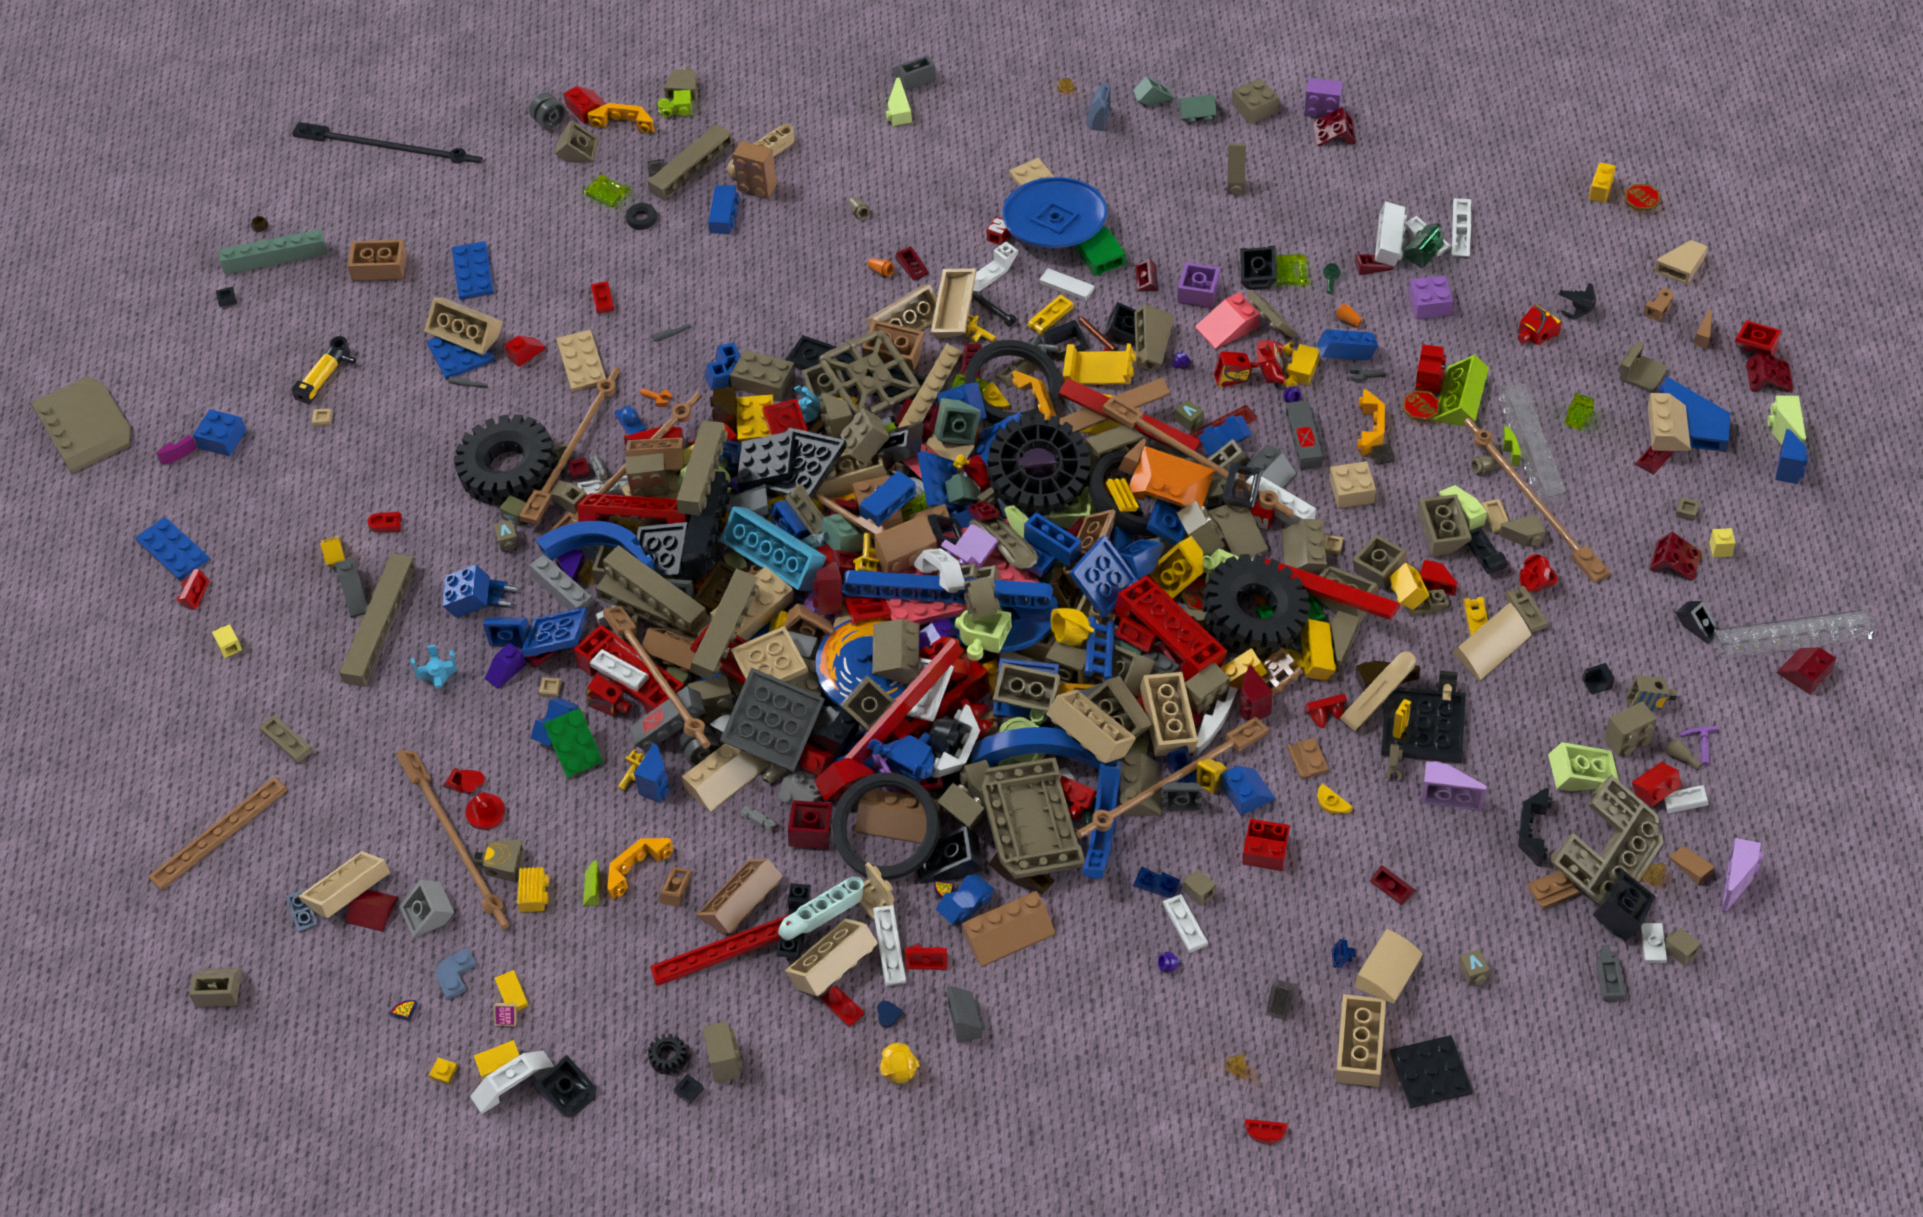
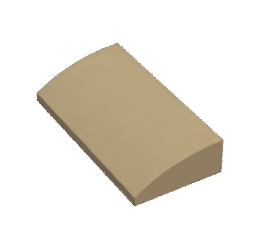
(953, 302)
(1493, 642)
(345, 884)
(1388, 967)

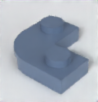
(449, 971)

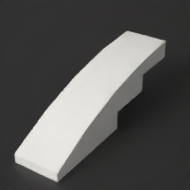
(1461, 227)
(1212, 724)

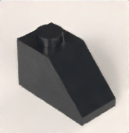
(1697, 619)

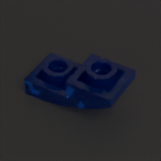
(1162, 884)

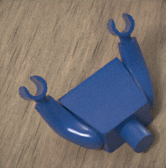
(908, 756)

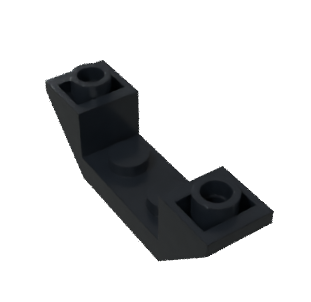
(1531, 846)
(798, 896)

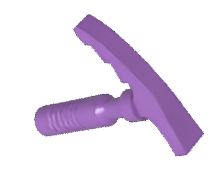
(1703, 731)

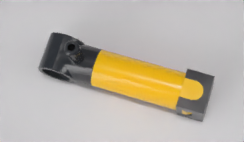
(338, 351)

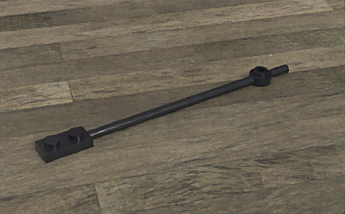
(320, 133)

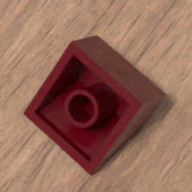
(828, 590)
(1808, 668)
(1255, 696)
(810, 824)

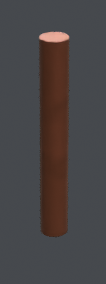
(1107, 343)

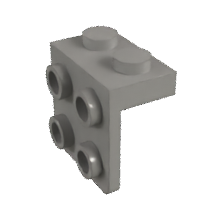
(799, 787)

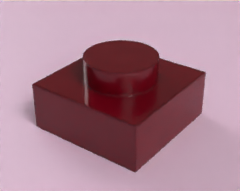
(579, 468)

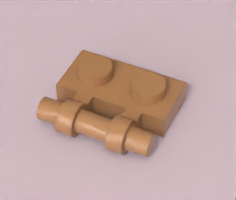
(1278, 665)

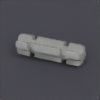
(598, 467)
(758, 818)

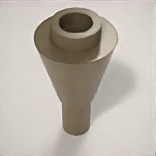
(1678, 750)

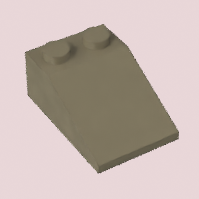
(1239, 530)
(1351, 580)
(1128, 666)

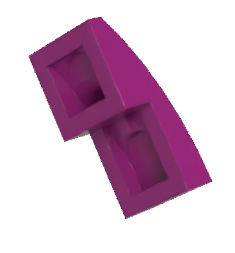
(172, 452)

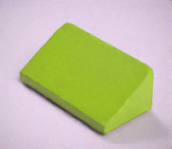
(591, 885)

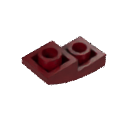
(982, 511)

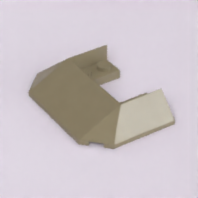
(1629, 848)

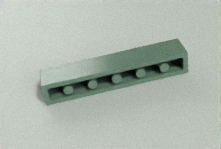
(272, 251)

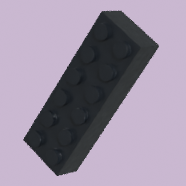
(704, 529)

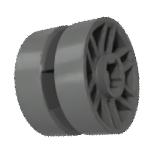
(547, 110)
(693, 749)

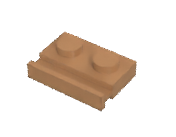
(1308, 758)
(1552, 889)

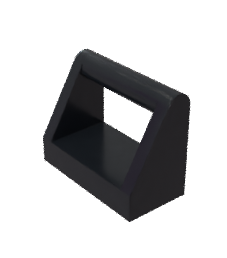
(1062, 334)
(1231, 485)
(940, 522)

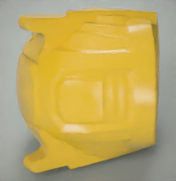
(1070, 626)
(898, 1063)

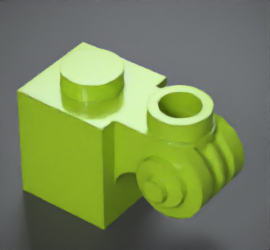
(679, 106)

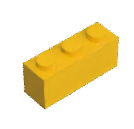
(1317, 650)

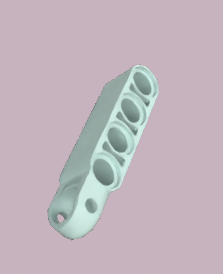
(823, 908)

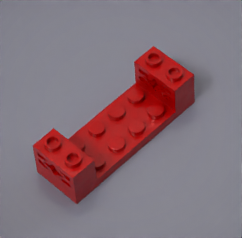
(601, 506)
(1171, 625)
(601, 638)
(970, 687)

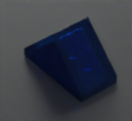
(1179, 759)

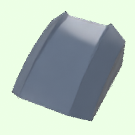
(1099, 108)

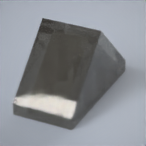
(1280, 999)

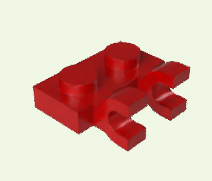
(1077, 793)

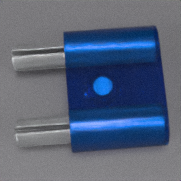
(497, 591)

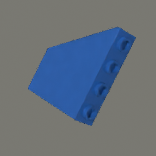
(1706, 421)

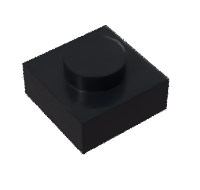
(226, 296)
(688, 1089)

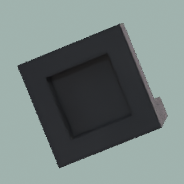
(1598, 678)

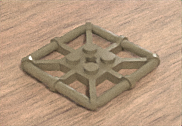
(872, 363)

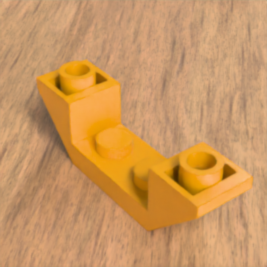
(601, 116)
(1026, 382)
(1373, 406)
(657, 847)

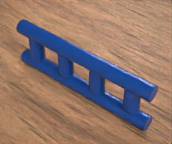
(1106, 670)

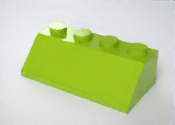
(1462, 391)

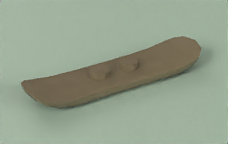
(1010, 543)

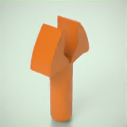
(658, 397)

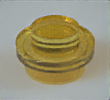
(1065, 85)

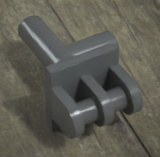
(1037, 341)

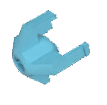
(809, 404)
(436, 670)

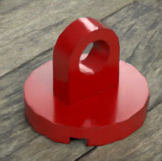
(1536, 573)
(485, 811)

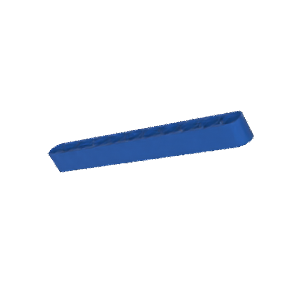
(927, 588)

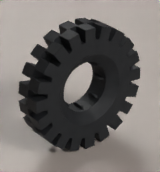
(517, 435)
(1032, 492)
(1275, 586)

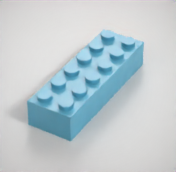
(772, 547)

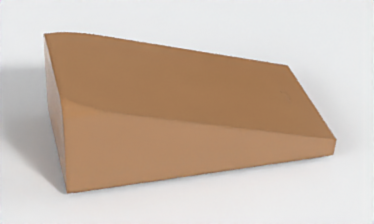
(1703, 334)
(1132, 458)
(1692, 864)
(675, 887)

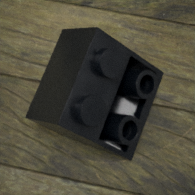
(902, 443)

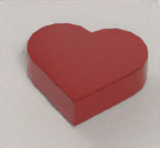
(470, 780)

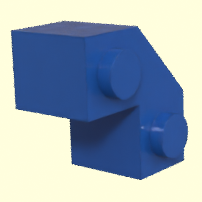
(718, 372)
(1216, 437)
(556, 708)
(970, 897)

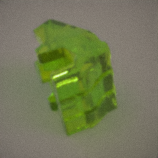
(1579, 411)

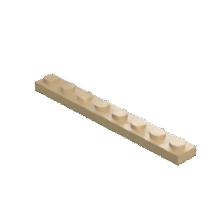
(932, 385)

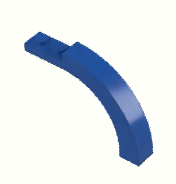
(589, 534)
(1031, 741)
(1107, 799)

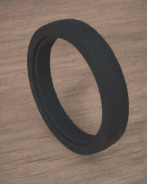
(1018, 349)
(1103, 502)
(872, 782)

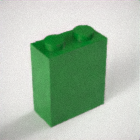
(1101, 252)

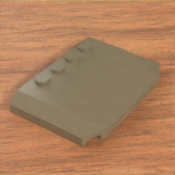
(83, 423)
(1030, 818)

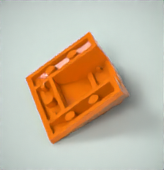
(1170, 478)

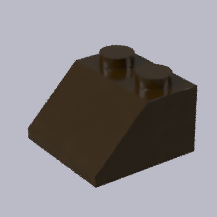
(725, 407)

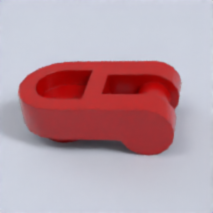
(378, 522)

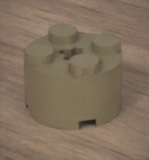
(980, 598)

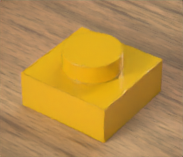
(443, 1070)

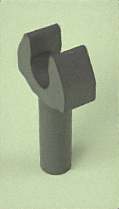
(1364, 373)

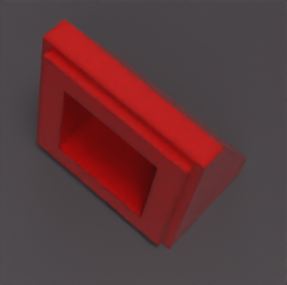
(454, 780)

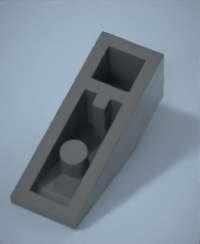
(351, 587)

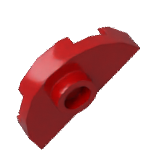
(1265, 1131)

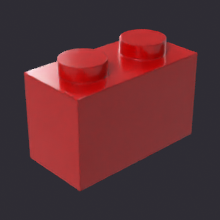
(1656, 783)

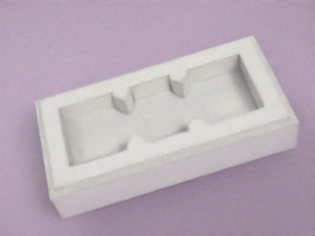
(1686, 799)
(1653, 943)

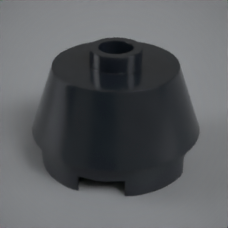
(946, 735)

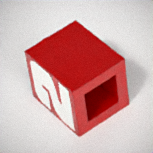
(997, 231)
(1262, 516)

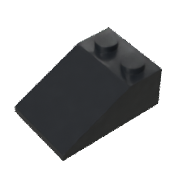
(833, 730)
(953, 857)
(1624, 906)

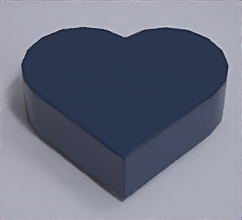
(888, 1013)

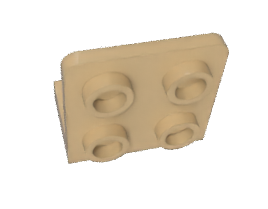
(876, 891)

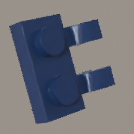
(731, 451)

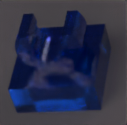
(1342, 954)

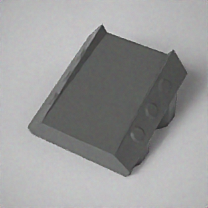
(752, 499)
(1181, 796)

